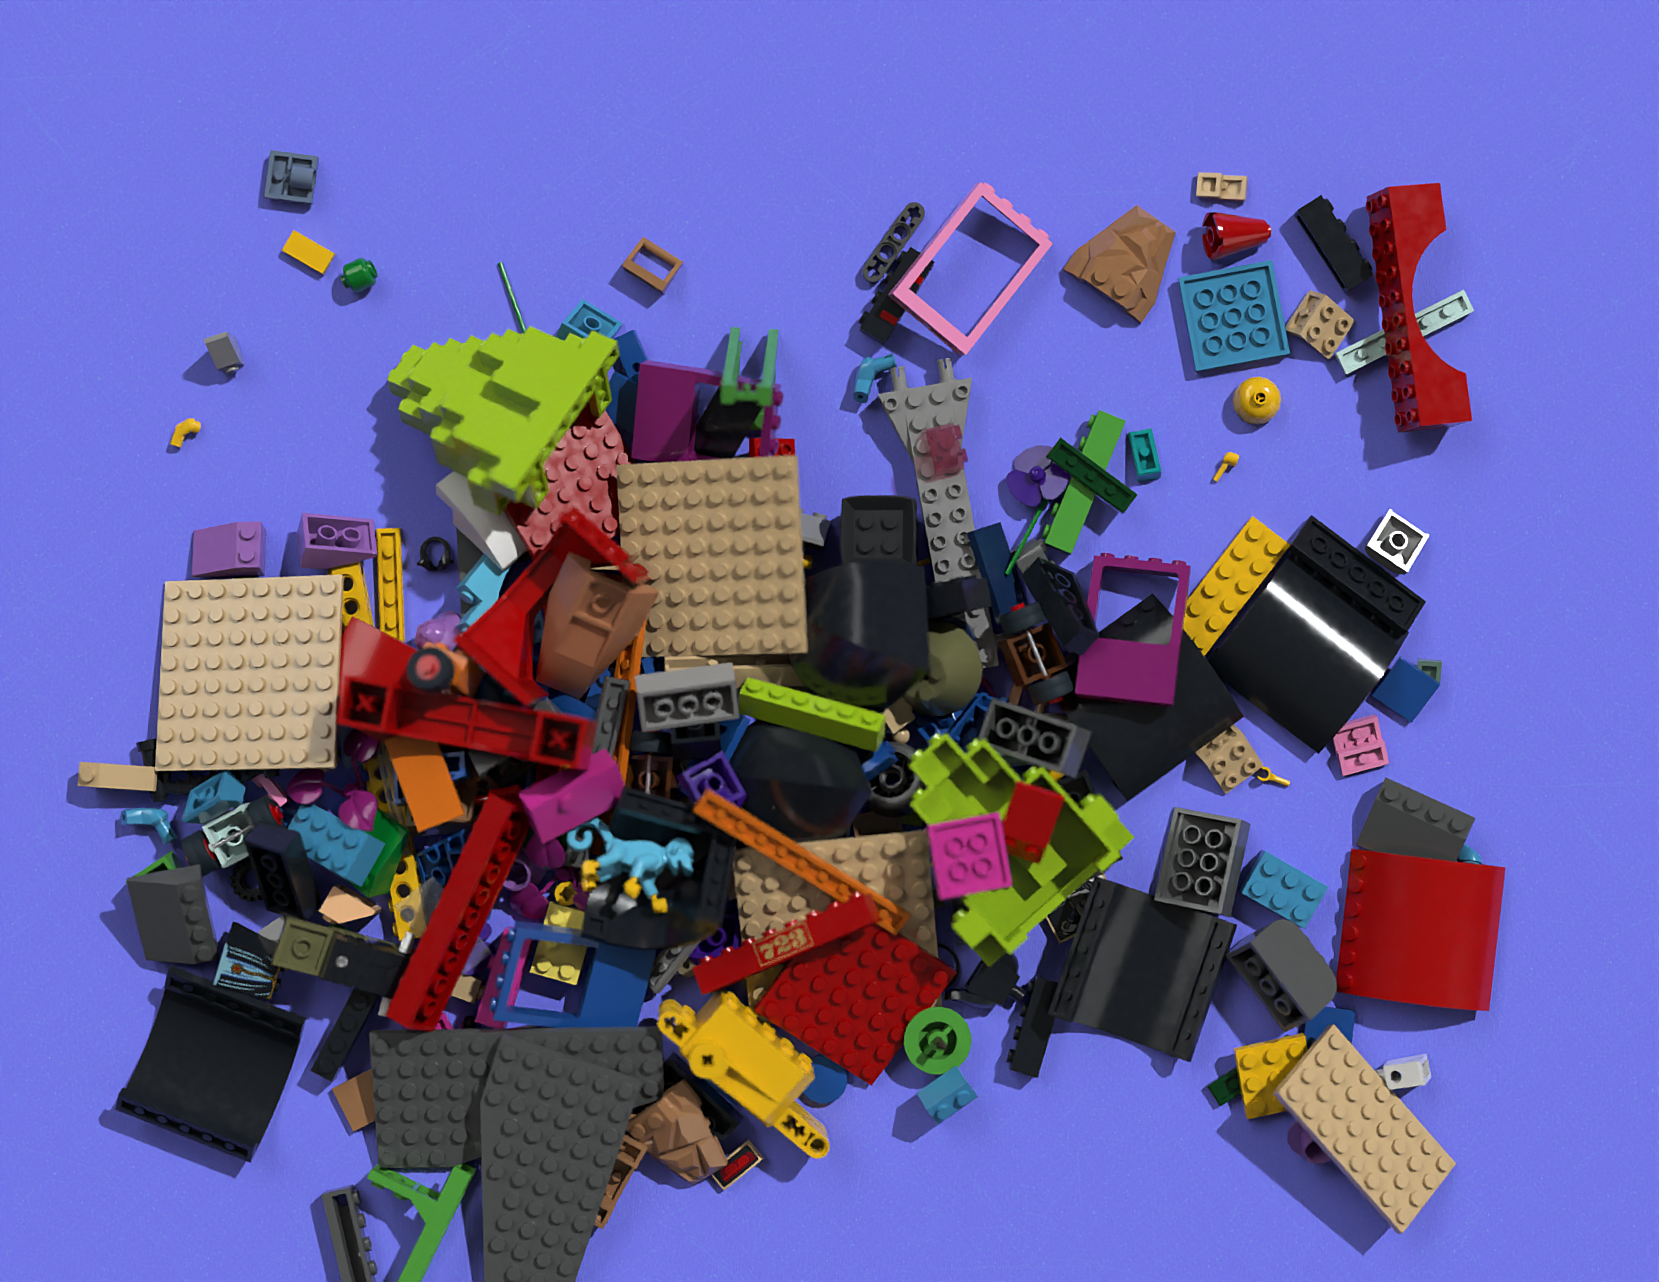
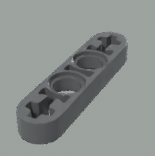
(891, 241)

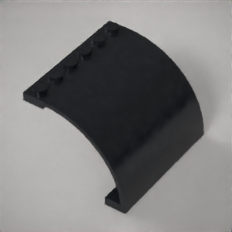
(1306, 653)
(1146, 740)
(1142, 968)
(213, 1065)

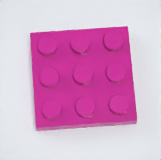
(969, 855)

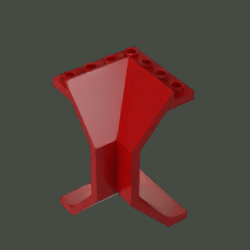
(505, 633)

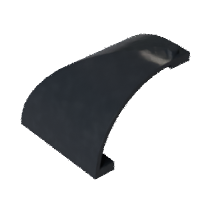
(865, 633)
(799, 781)
(692, 902)

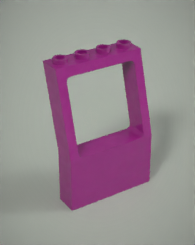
(669, 411)
(1127, 668)

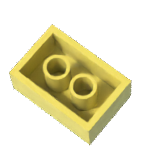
(557, 959)

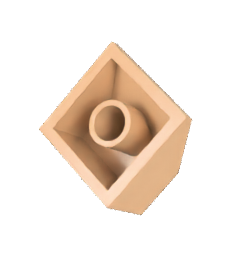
(346, 905)

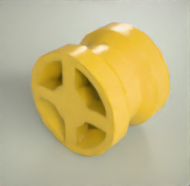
(566, 889)

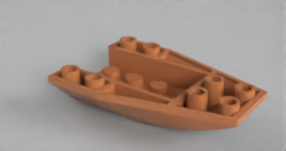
(588, 626)

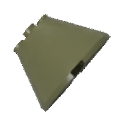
(952, 675)

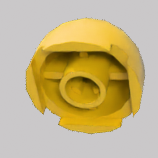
(1249, 407)

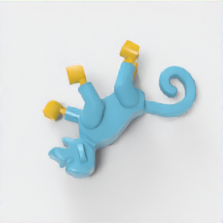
(639, 858)

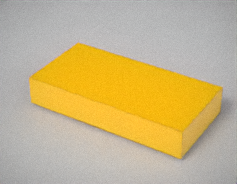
(308, 252)

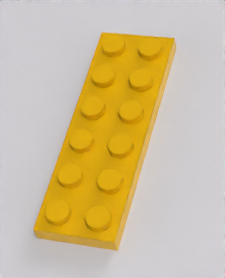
(1231, 582)

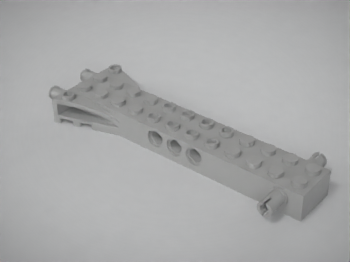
(945, 496)

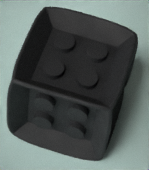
(878, 529)

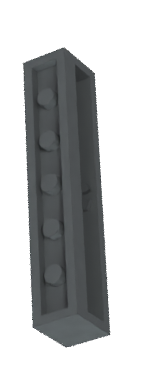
(348, 1235)

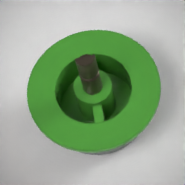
(937, 1040)

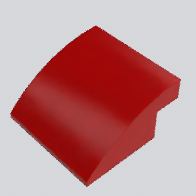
(375, 656)

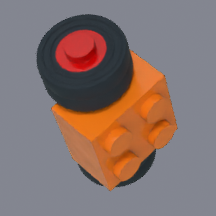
(441, 670)

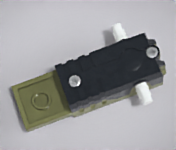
(344, 957)

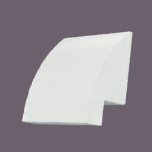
(489, 532)

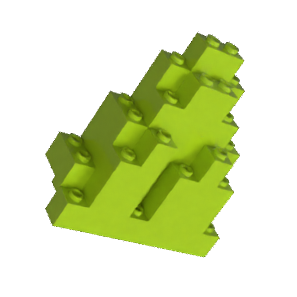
(502, 405)
(983, 784)

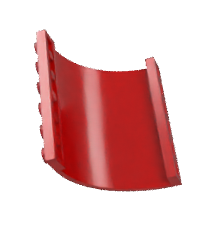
(1420, 930)

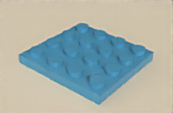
(1233, 316)

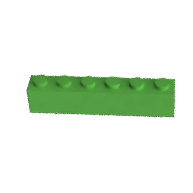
(1077, 499)

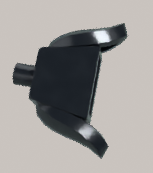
(990, 984)

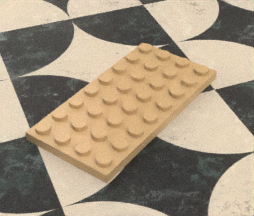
(1364, 1128)

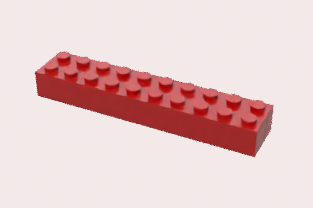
(460, 914)

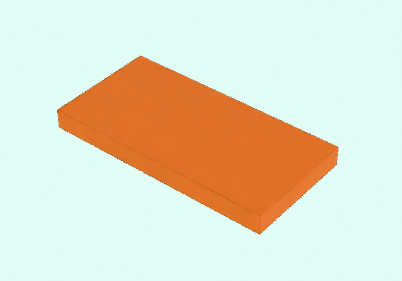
(424, 780)

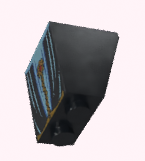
(248, 964)

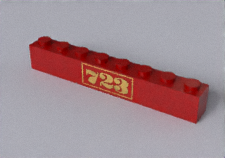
(786, 944)

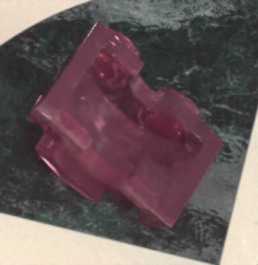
(945, 448)

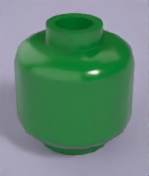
(359, 275)

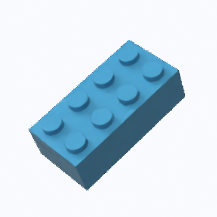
(335, 844)

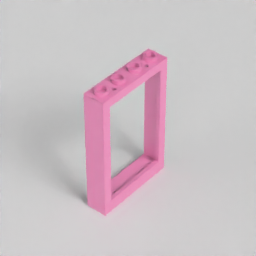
(928, 316)

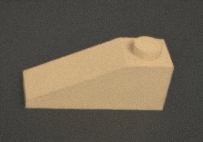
(117, 776)

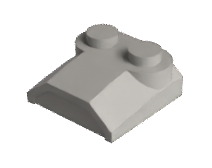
(1395, 543)

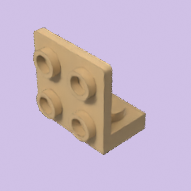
(1320, 323)
(1229, 758)

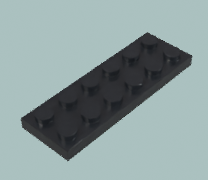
(1357, 575)

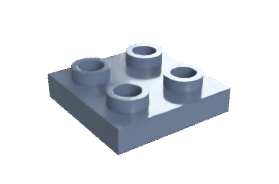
(291, 177)

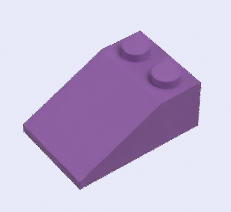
(334, 540)
(230, 550)

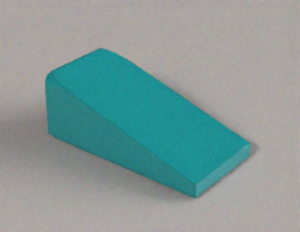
(1144, 455)

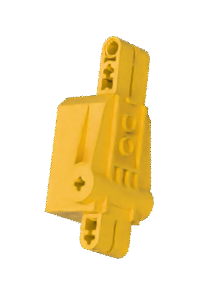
(748, 1063)

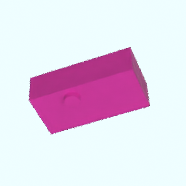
(572, 796)
(484, 1016)

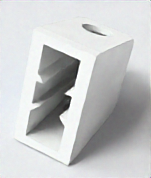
(1413, 1072)

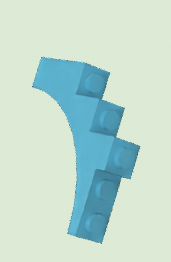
(482, 590)

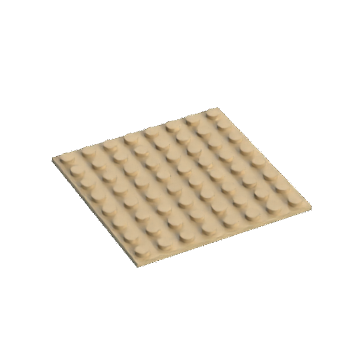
(719, 551)
(250, 673)
(886, 863)

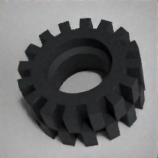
(239, 885)

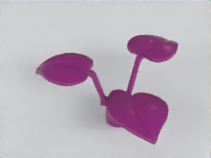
(361, 805)
(529, 900)

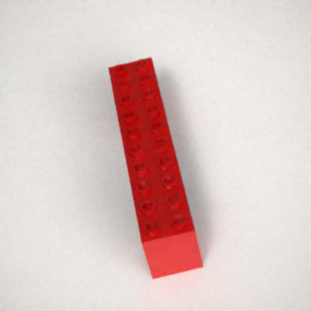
(1424, 386)
(467, 722)

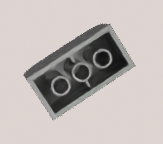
(1035, 737)
(1285, 972)

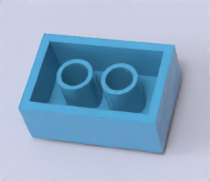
(1283, 889)

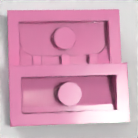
(1360, 745)

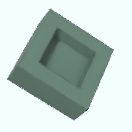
(1431, 667)

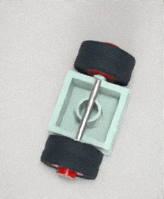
(225, 835)

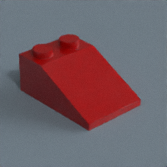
(1030, 821)

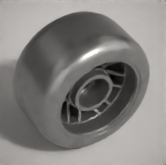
(894, 799)

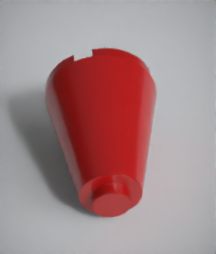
(1232, 234)

